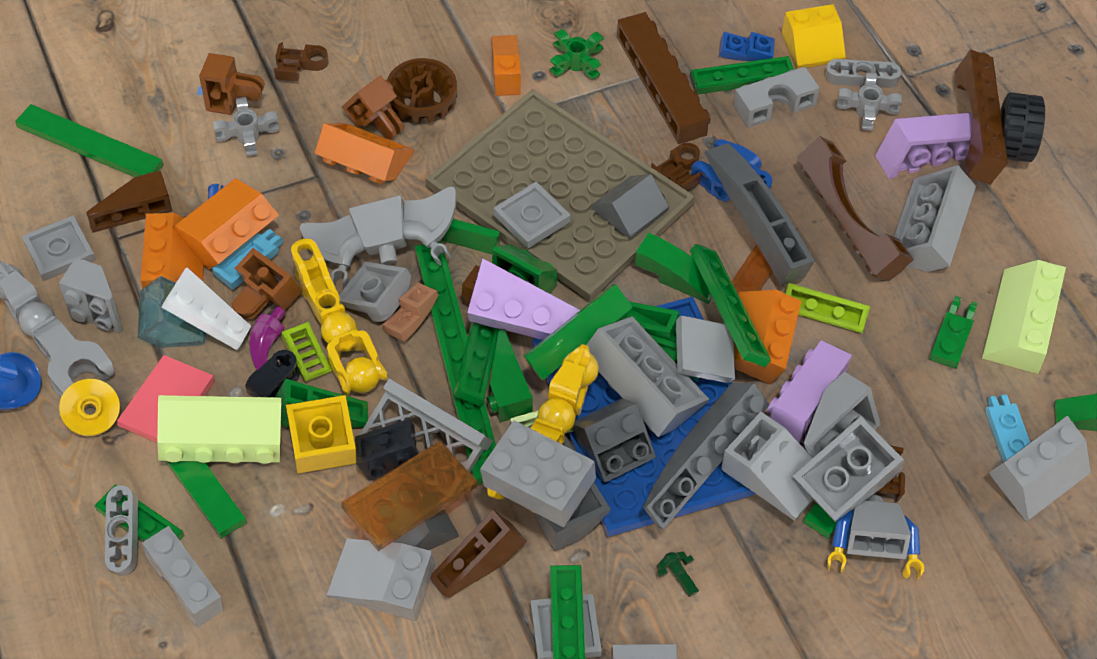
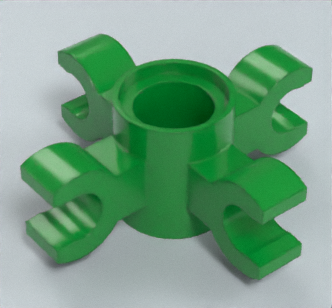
(577, 54)

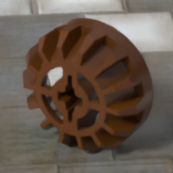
(421, 79)

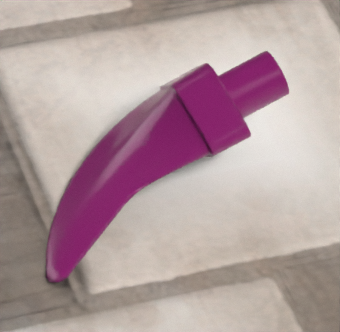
(264, 334)

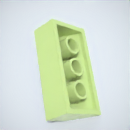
(1024, 315)
(219, 429)

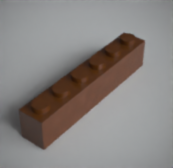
(663, 78)

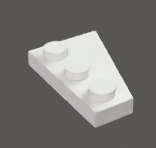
(205, 310)

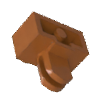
(223, 84)
(373, 104)
(265, 284)

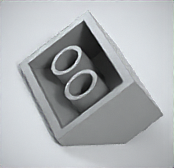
(1044, 468)

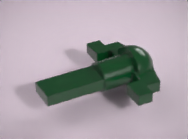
(672, 561)

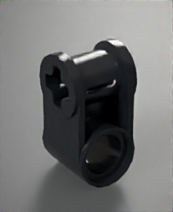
(271, 375)

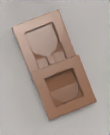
(414, 308)

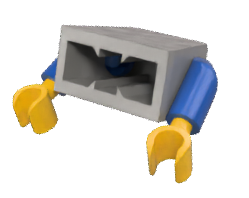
(877, 531)

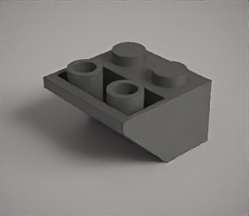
(614, 439)

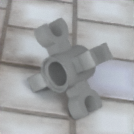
(869, 101)
(246, 126)

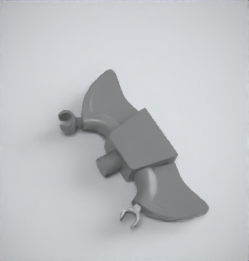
(383, 228)

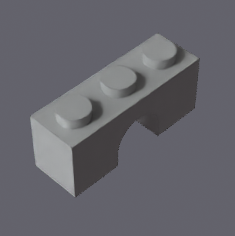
(793, 88)
(185, 577)

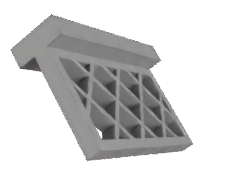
(429, 414)

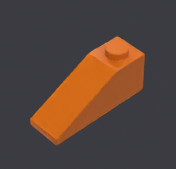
(506, 65)

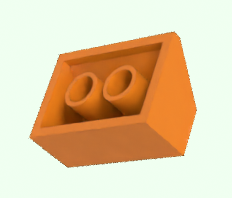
(362, 151)
(225, 222)
(166, 251)
(775, 321)

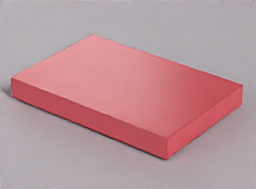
(168, 379)

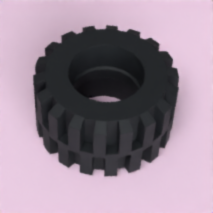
(1022, 125)

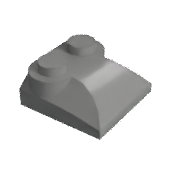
(376, 290)

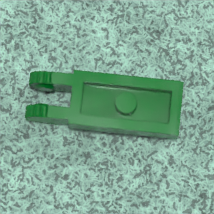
(953, 335)

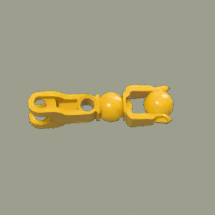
(337, 327)
(565, 397)

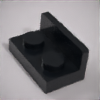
(385, 448)

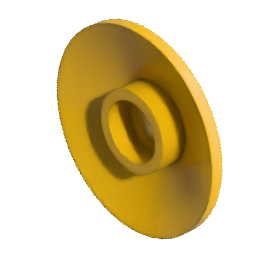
(85, 394)

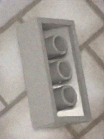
(935, 217)
(645, 375)

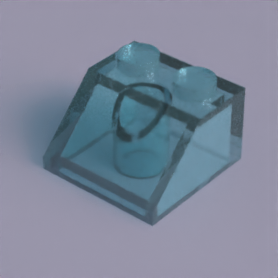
(160, 325)

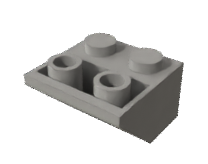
(89, 296)

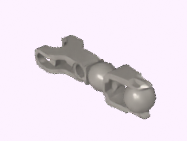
(65, 353)

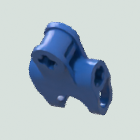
(713, 184)

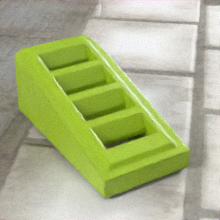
(305, 331)

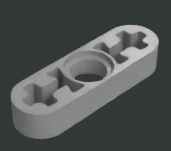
(854, 79)
(113, 519)

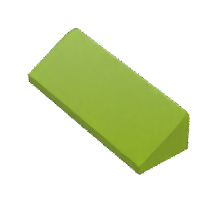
(830, 308)

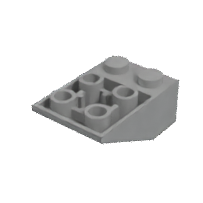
(766, 461)

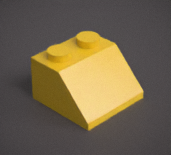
(814, 36)
(321, 434)

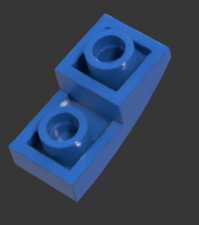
(746, 49)

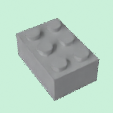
(538, 473)

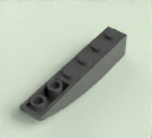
(762, 215)
(703, 450)

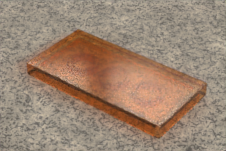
(409, 495)

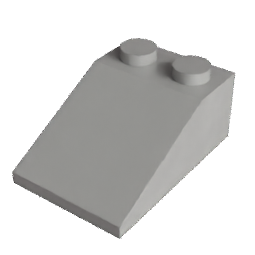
(840, 407)
(849, 469)
(383, 579)

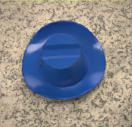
(18, 380)

